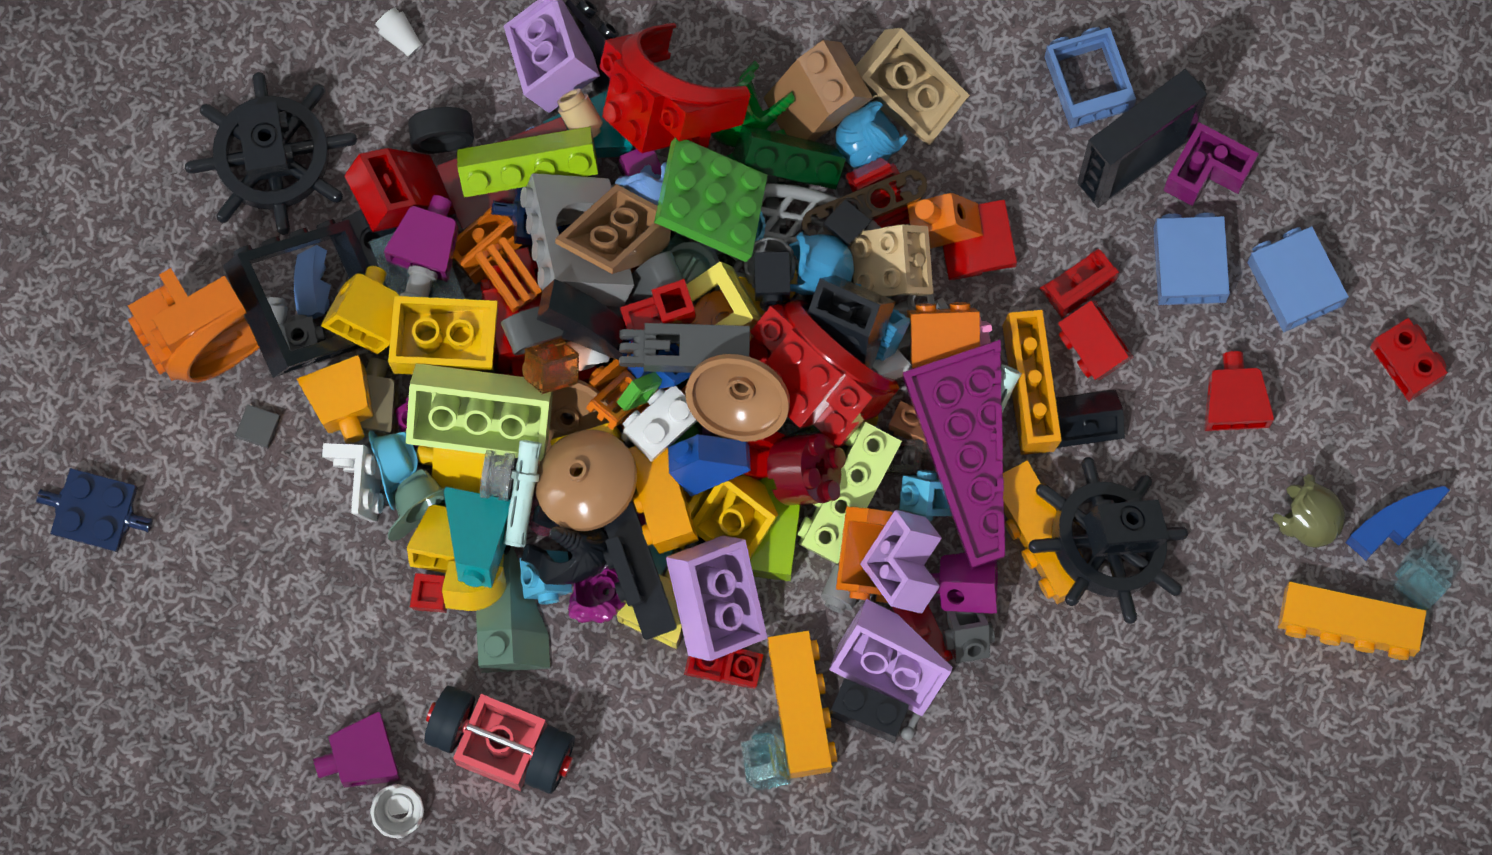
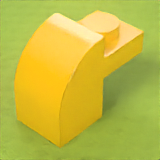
(468, 598)

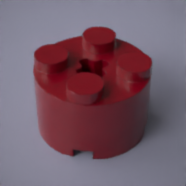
(806, 469)

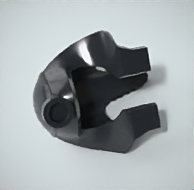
(583, 550)

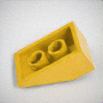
(442, 333)

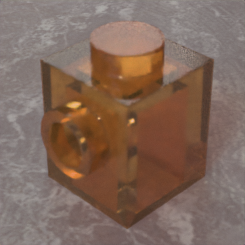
(551, 366)

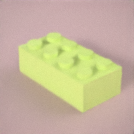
(475, 411)

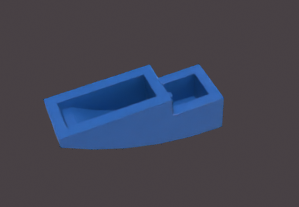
(1395, 521)

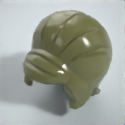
(1315, 514)

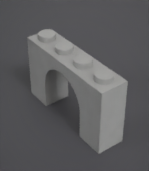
(558, 202)

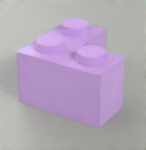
(899, 559)

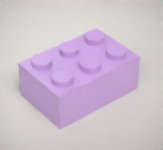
(716, 597)

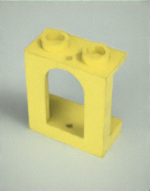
(725, 276)

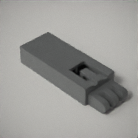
(694, 340)

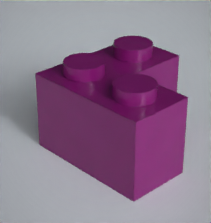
(1209, 157)

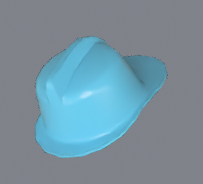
(395, 461)

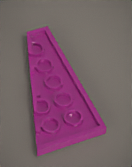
(962, 426)

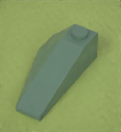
(512, 630)

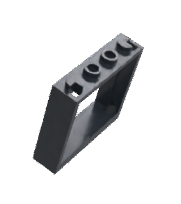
(1141, 137)
(258, 310)

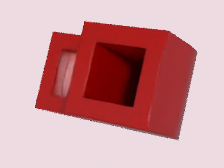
(668, 306)

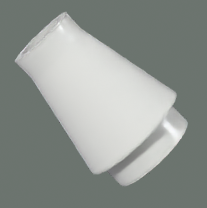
(398, 31)

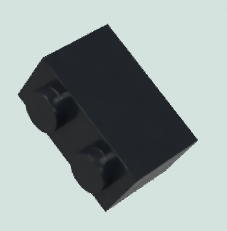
(869, 710)

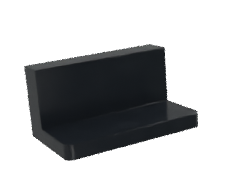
(1090, 418)

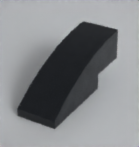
(581, 319)

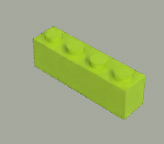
(512, 162)
(776, 551)

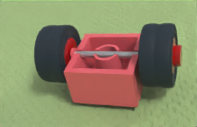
(499, 740)

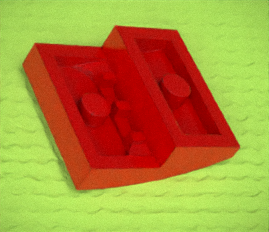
(985, 252)

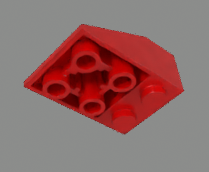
(391, 182)

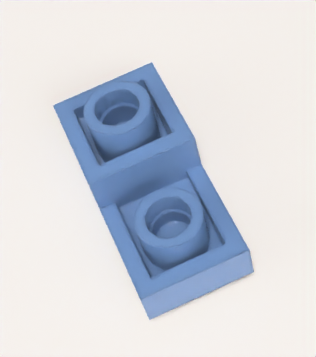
(309, 291)

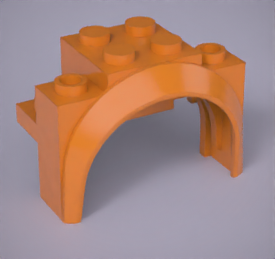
(195, 333)

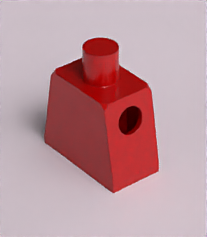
(1237, 397)

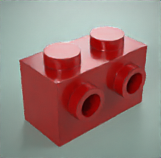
(1094, 341)
(1409, 359)

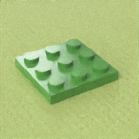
(711, 199)

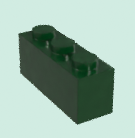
(789, 157)

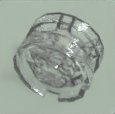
(496, 475)

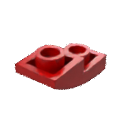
(736, 668)

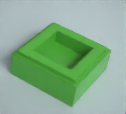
(639, 391)

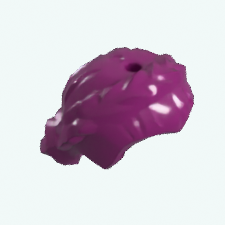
(590, 601)

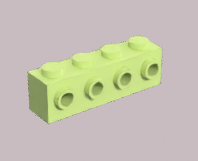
(865, 465)

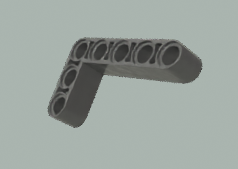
(526, 331)

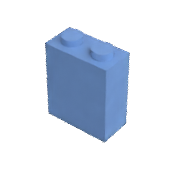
(1191, 259)
(1297, 278)

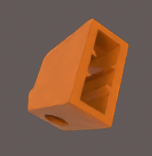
(943, 218)

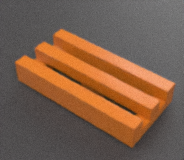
(493, 251)
(607, 411)

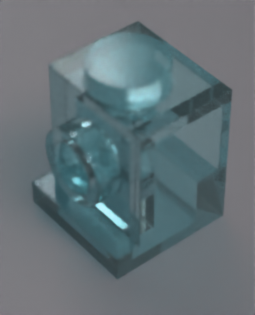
(767, 775)

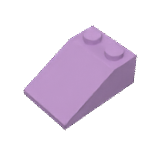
(549, 53)
(890, 658)

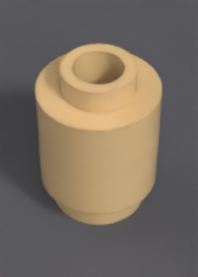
(579, 111)

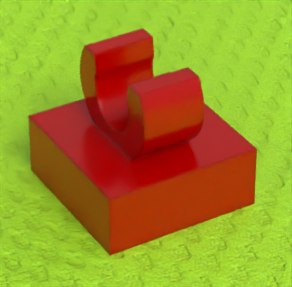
(428, 593)

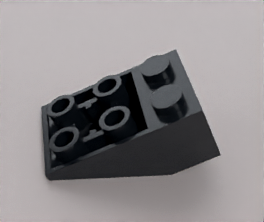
(851, 316)

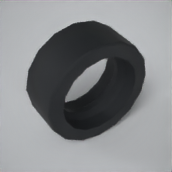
(441, 130)

